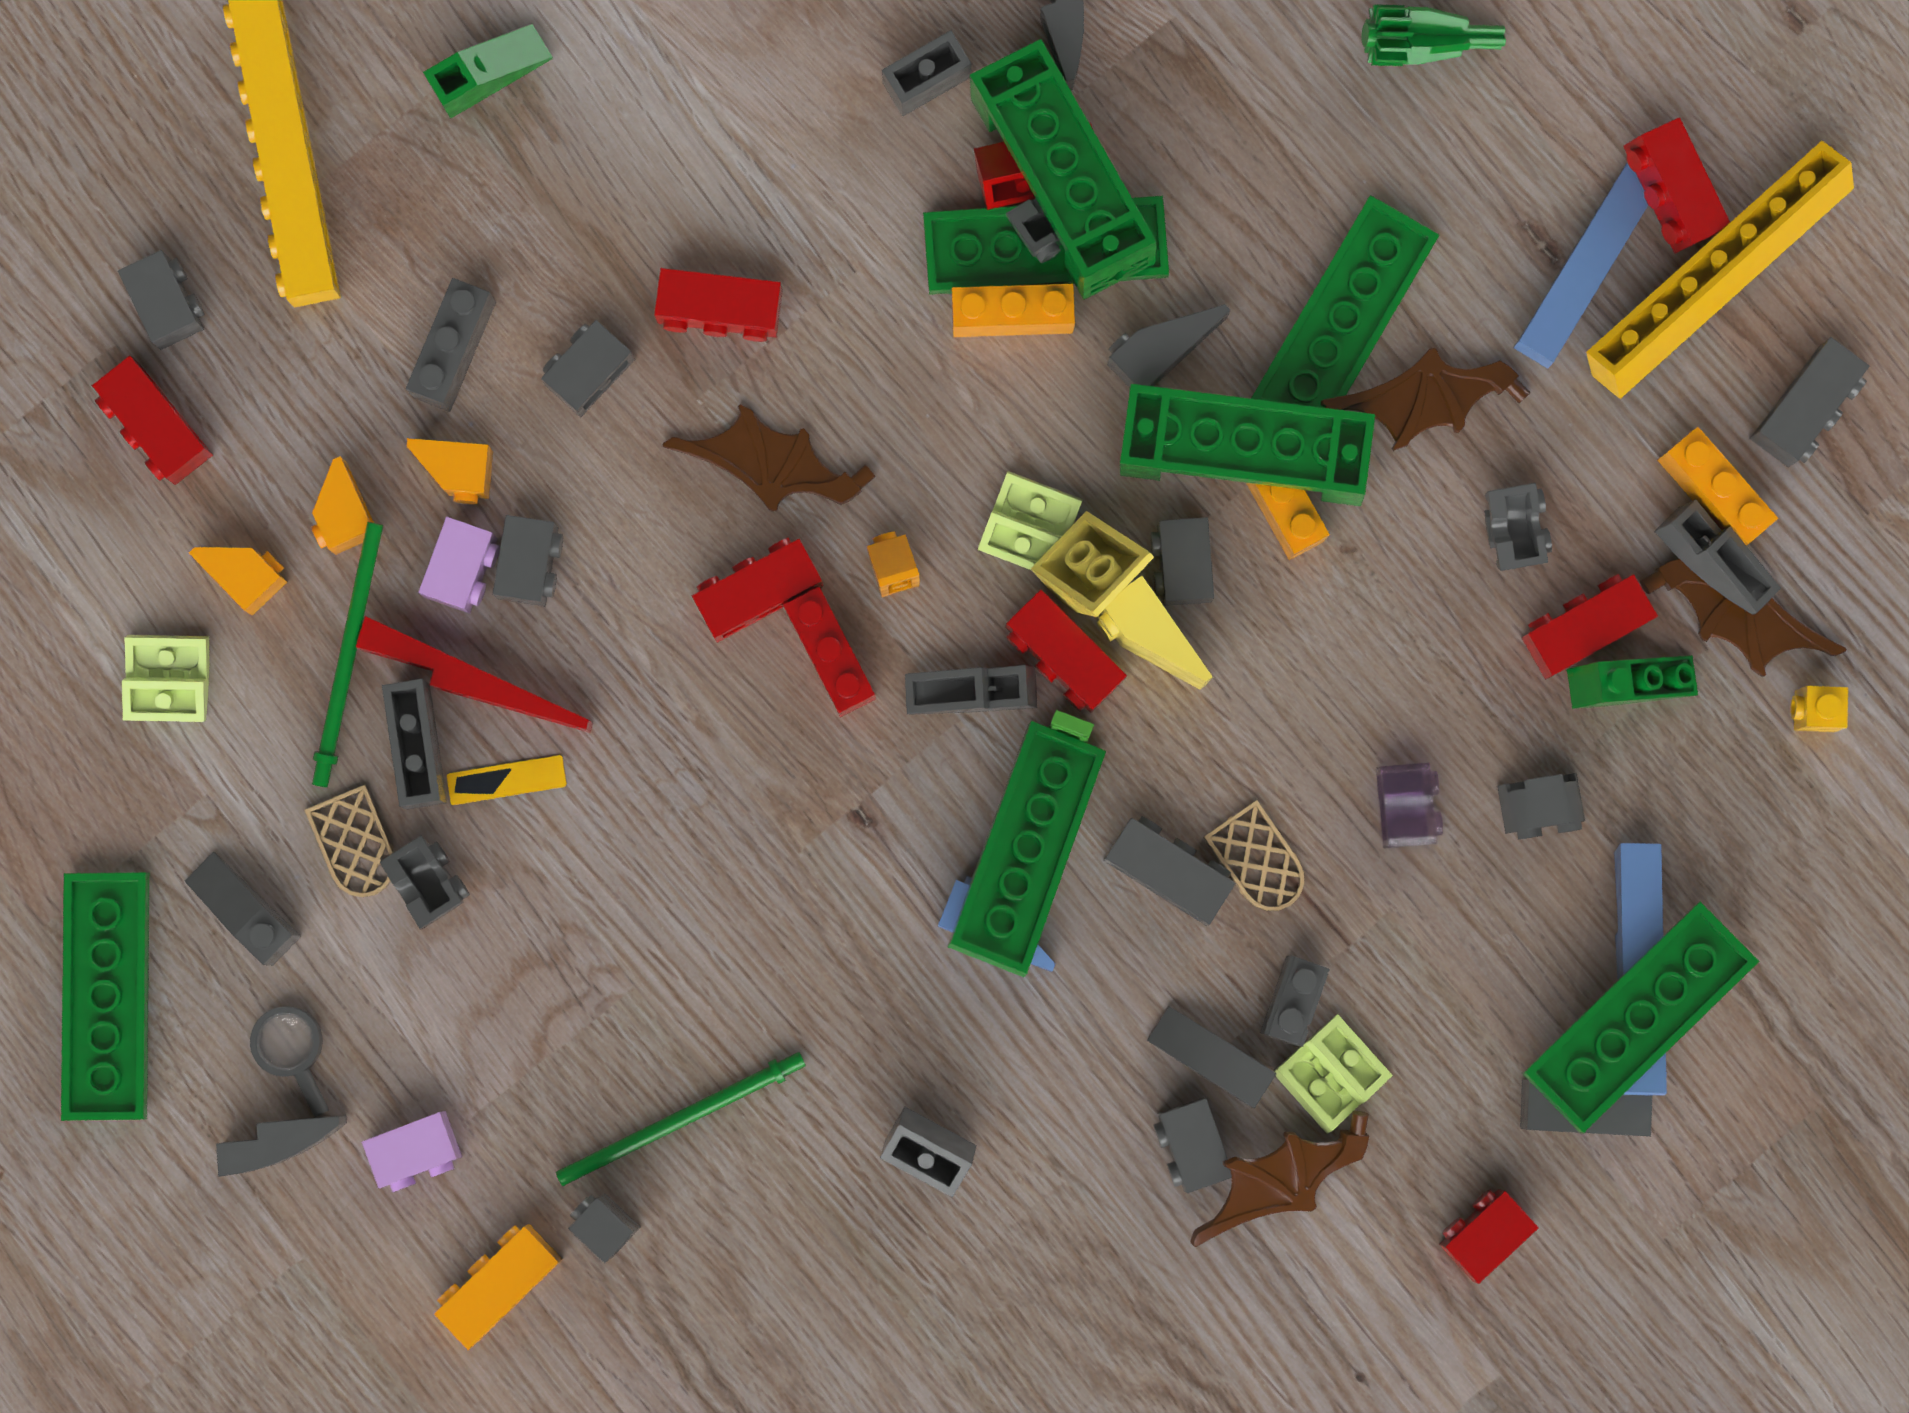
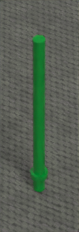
(326, 755)
(679, 1119)

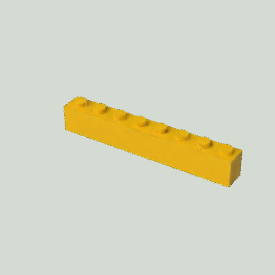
(283, 150)
(1721, 269)

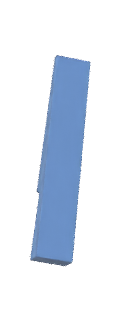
(1584, 270)
(1639, 928)

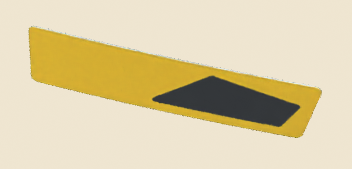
(506, 780)

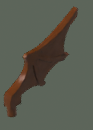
(1430, 396)
(772, 462)
(1755, 635)
(1284, 1178)

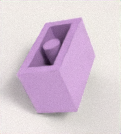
(459, 565)
(412, 1150)

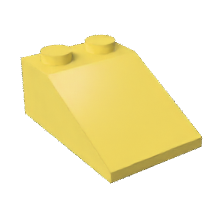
(1090, 565)
(1148, 630)

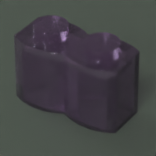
(1407, 805)

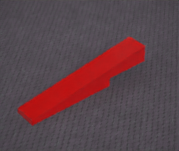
(460, 677)

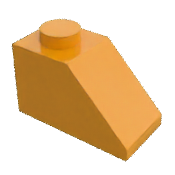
(457, 467)
(340, 510)
(893, 564)
(242, 573)

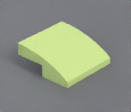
(1027, 520)
(166, 678)
(1332, 1074)

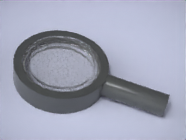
(288, 1044)

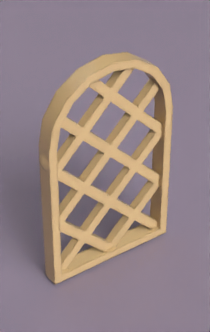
(1231, 821)
(320, 837)

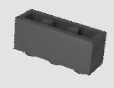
(451, 344)
(1811, 403)
(414, 744)
(1170, 870)
(1627, 1116)

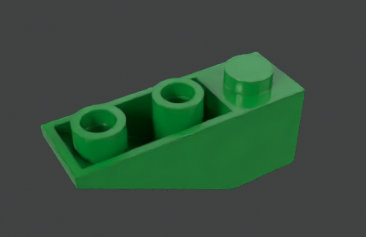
(486, 68)
(1631, 681)

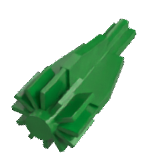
(1422, 35)

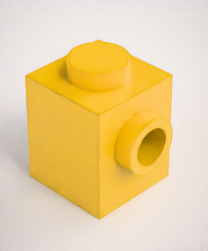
(1820, 708)

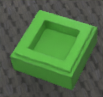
(1071, 726)

